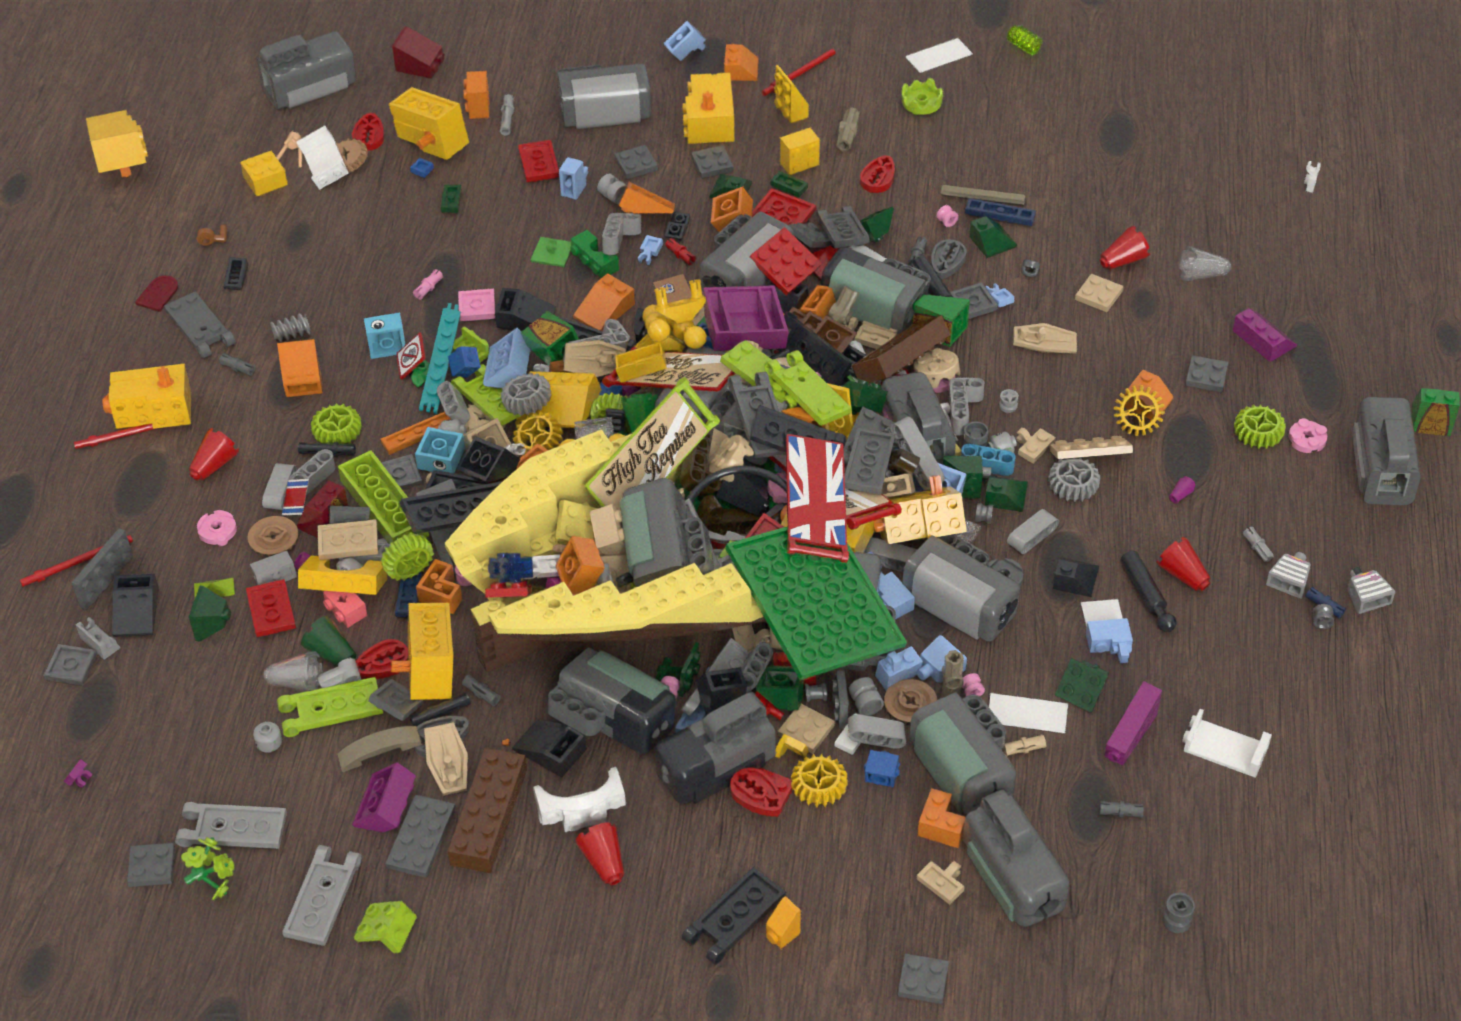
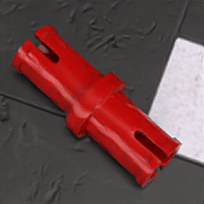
(680, 251)

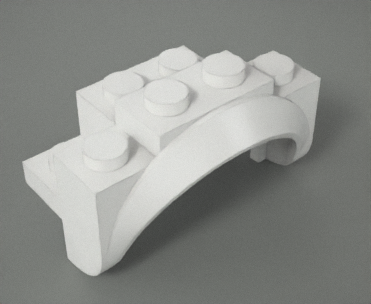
(581, 809)

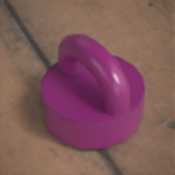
(300, 560)

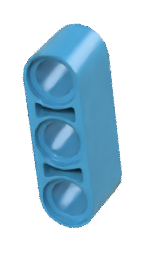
(999, 460)

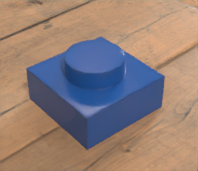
(422, 167)

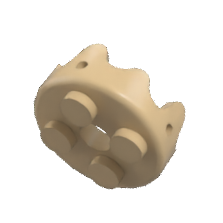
(938, 365)
(730, 454)

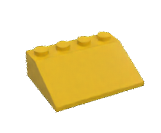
(570, 397)

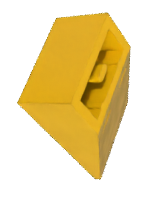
(789, 98)

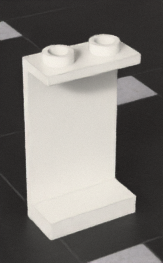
(322, 157)
(1225, 746)

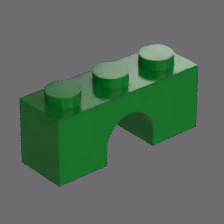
(586, 248)

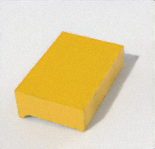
(640, 362)

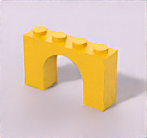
(317, 575)

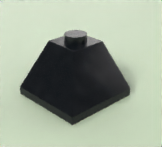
(1075, 577)

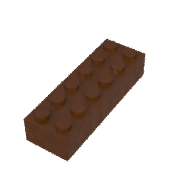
(902, 350)
(487, 810)

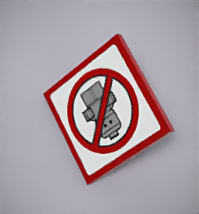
(411, 356)

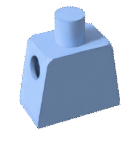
(934, 657)

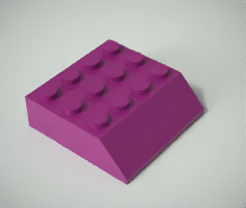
(743, 315)

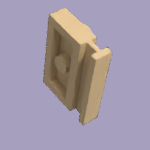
(874, 335)

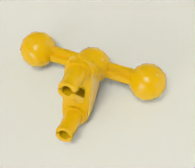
(681, 313)
(658, 331)

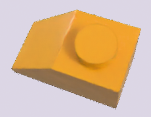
(783, 923)

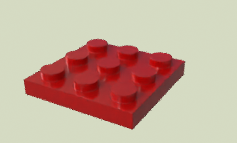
(785, 207)
(785, 261)

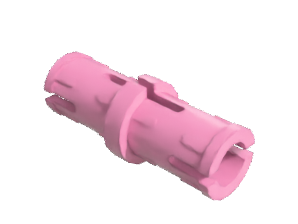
(428, 284)

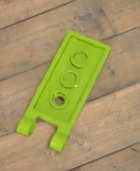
(748, 360)
(812, 393)
(484, 397)
(339, 705)

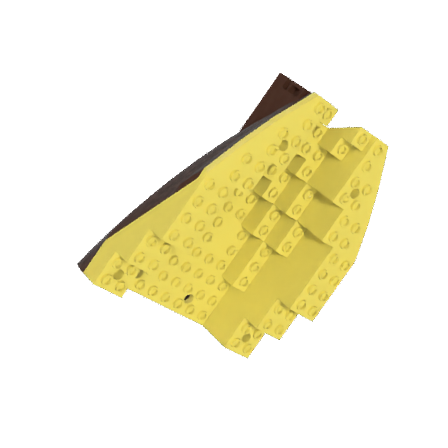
(523, 520)

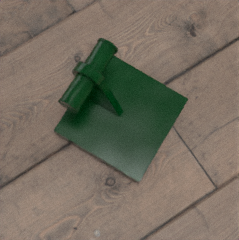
(684, 673)
(1082, 684)

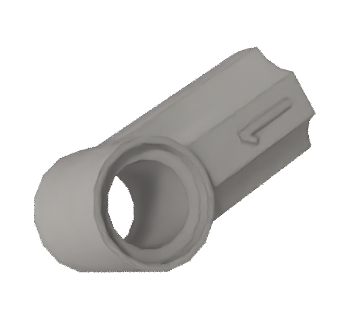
(345, 672)

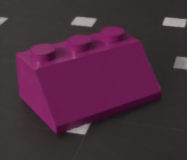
(1262, 335)
(385, 799)

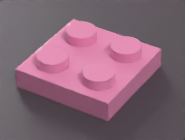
(477, 304)

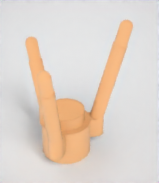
(291, 143)

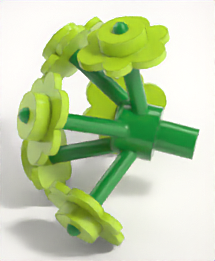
(199, 856)

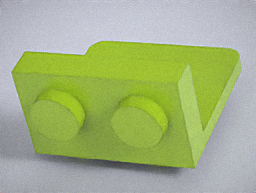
(387, 923)

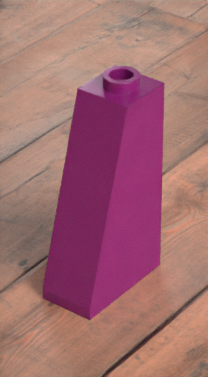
(1134, 723)

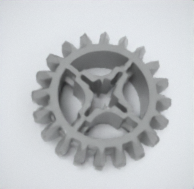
(526, 394)
(1074, 479)

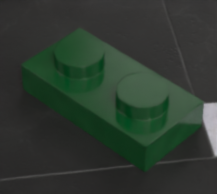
(789, 184)
(451, 198)

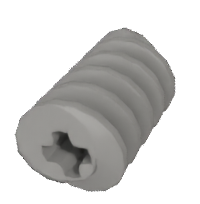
(290, 327)

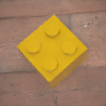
(799, 151)
(264, 173)

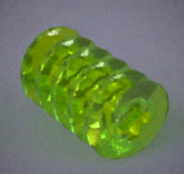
(1024, 39)

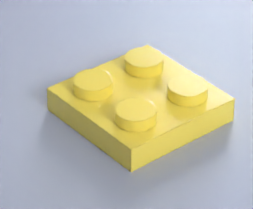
(573, 520)

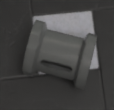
(815, 692)

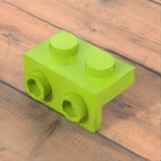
(470, 339)

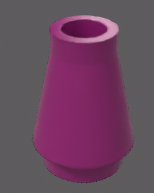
(1182, 489)

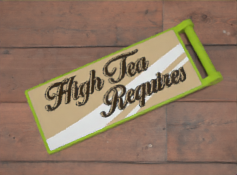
(654, 446)

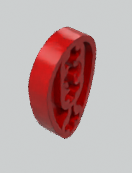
(375, 128)
(880, 166)
(381, 651)
(762, 783)

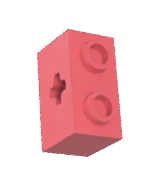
(345, 606)

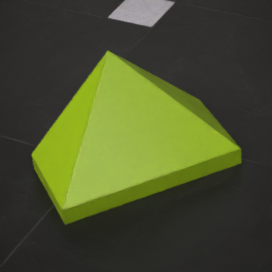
(221, 587)

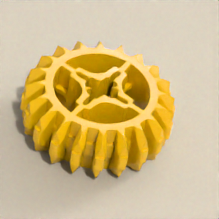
(1142, 426)
(534, 430)
(806, 778)

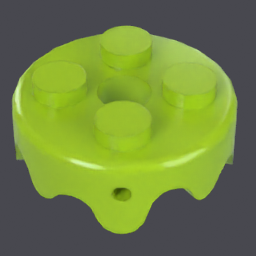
(926, 91)

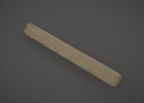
(983, 194)

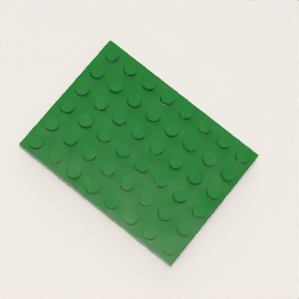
(815, 605)

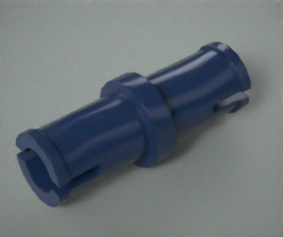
(1319, 598)

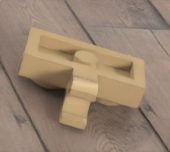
(1034, 445)
(747, 639)
(941, 881)

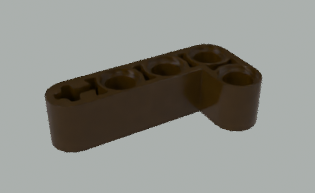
(902, 463)
(695, 466)
(723, 520)

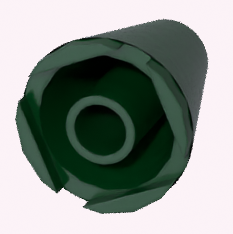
(328, 641)

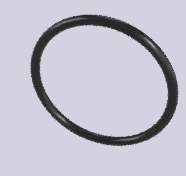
(736, 470)

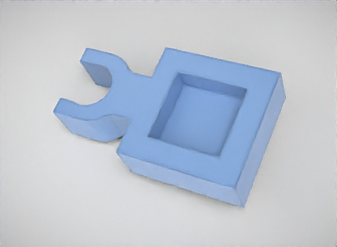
(649, 247)
(1001, 297)

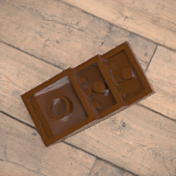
(827, 328)

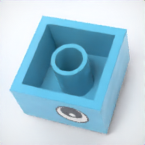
(384, 335)
(440, 450)

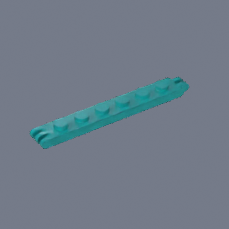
(439, 359)

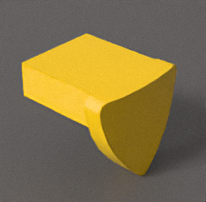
(792, 744)

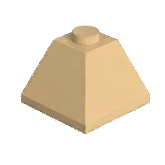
(490, 431)

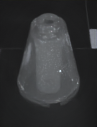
(1202, 264)
(296, 672)

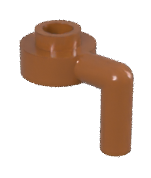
(206, 236)

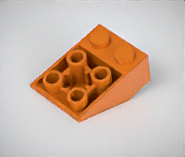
(300, 368)

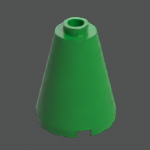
(638, 408)

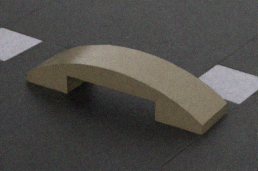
(378, 743)

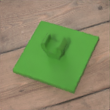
(551, 252)

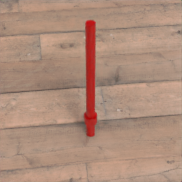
(801, 70)
(94, 440)
(40, 574)

